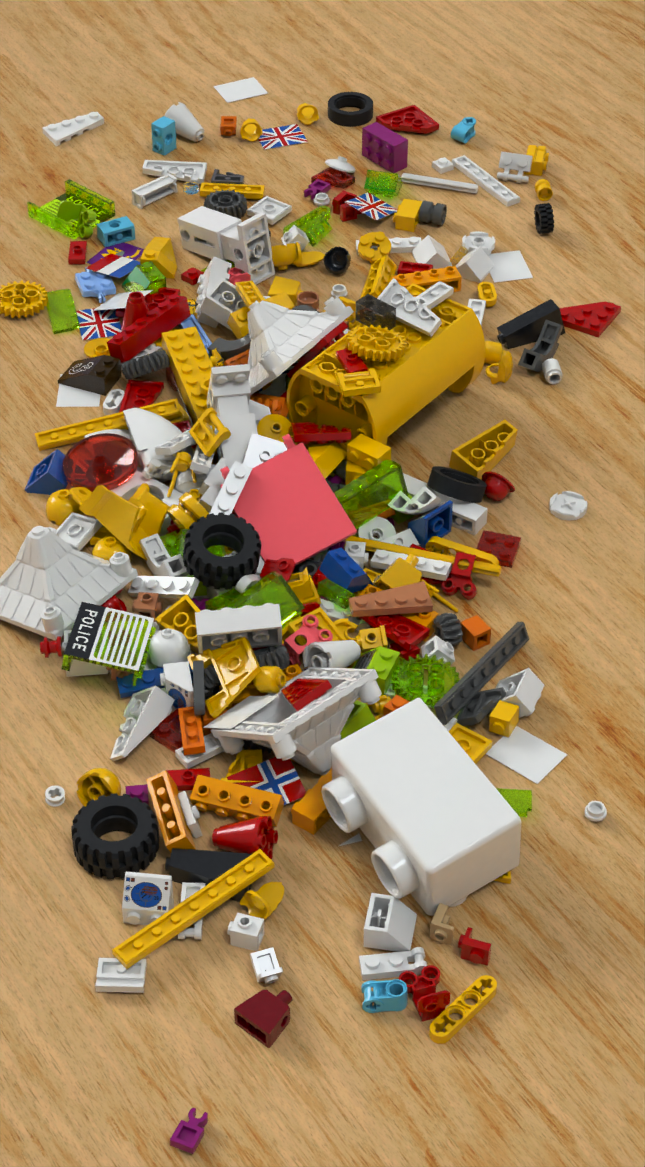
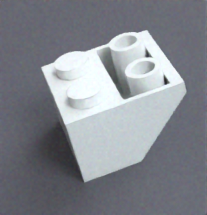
(389, 924)

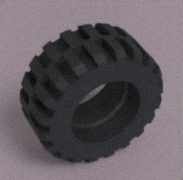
(225, 531)
(110, 815)

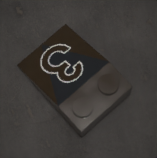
(93, 374)

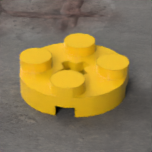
(370, 239)

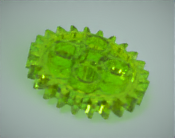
(409, 679)

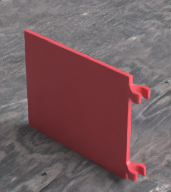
(292, 506)

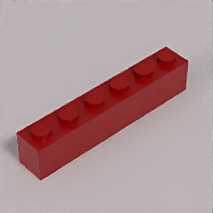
(149, 328)

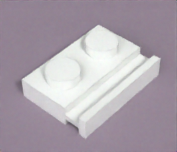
(116, 978)

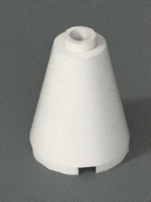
(185, 122)
(331, 654)

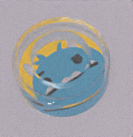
(190, 187)

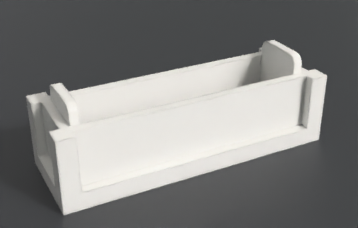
(154, 190)

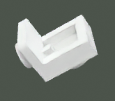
(266, 966)

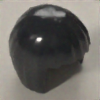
(337, 260)

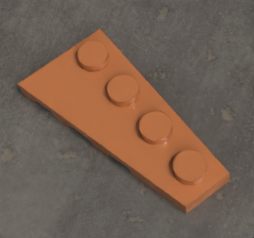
(398, 600)

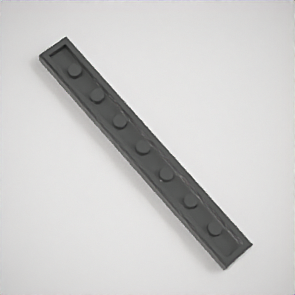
(481, 673)

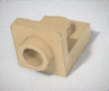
(440, 928)

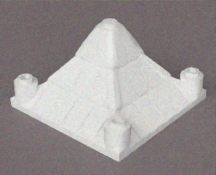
(285, 335)
(52, 580)
(313, 729)

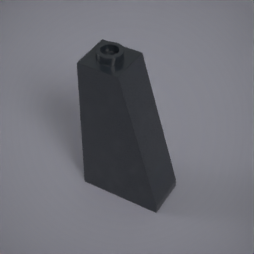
(528, 326)
(203, 866)

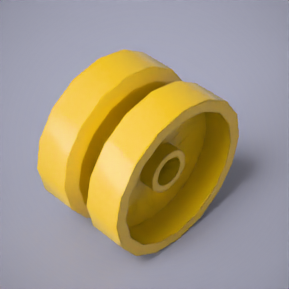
(192, 511)

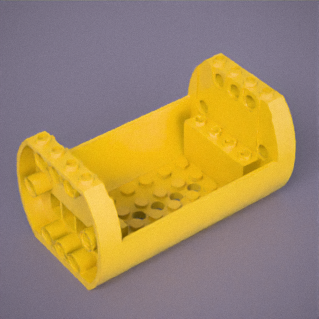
(409, 383)

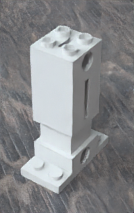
(230, 239)
(230, 398)

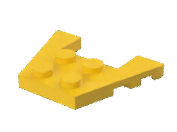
(235, 668)

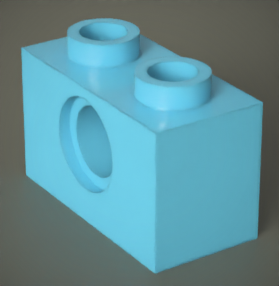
(163, 135)
(115, 231)

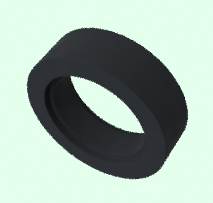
(347, 118)
(457, 484)

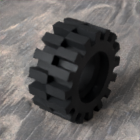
(544, 218)

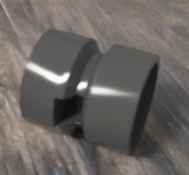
(434, 213)

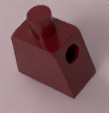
(264, 1015)

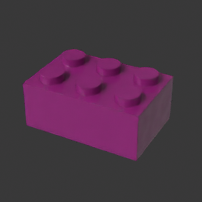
(384, 147)

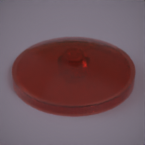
(101, 460)

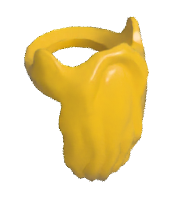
(307, 114)
(251, 130)
(307, 258)
(504, 370)
(264, 901)

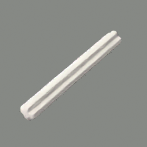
(439, 183)

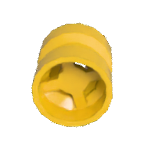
(543, 190)

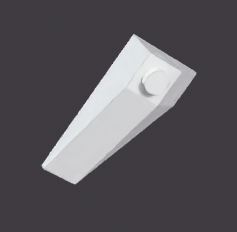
(142, 716)

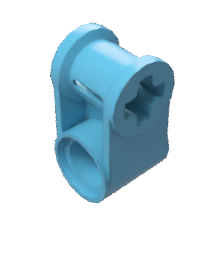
(464, 130)
(386, 995)

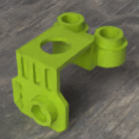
(68, 210)

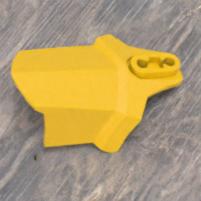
(125, 519)

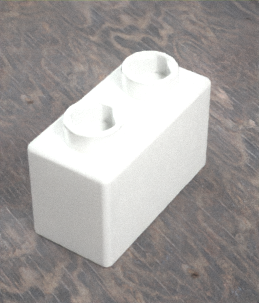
(422, 807)

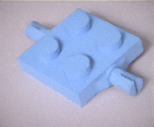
(95, 284)

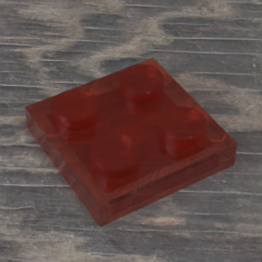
(500, 545)

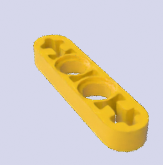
(442, 546)
(465, 1010)

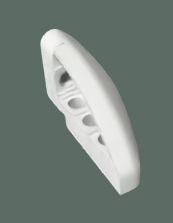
(150, 431)

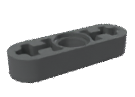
(199, 687)

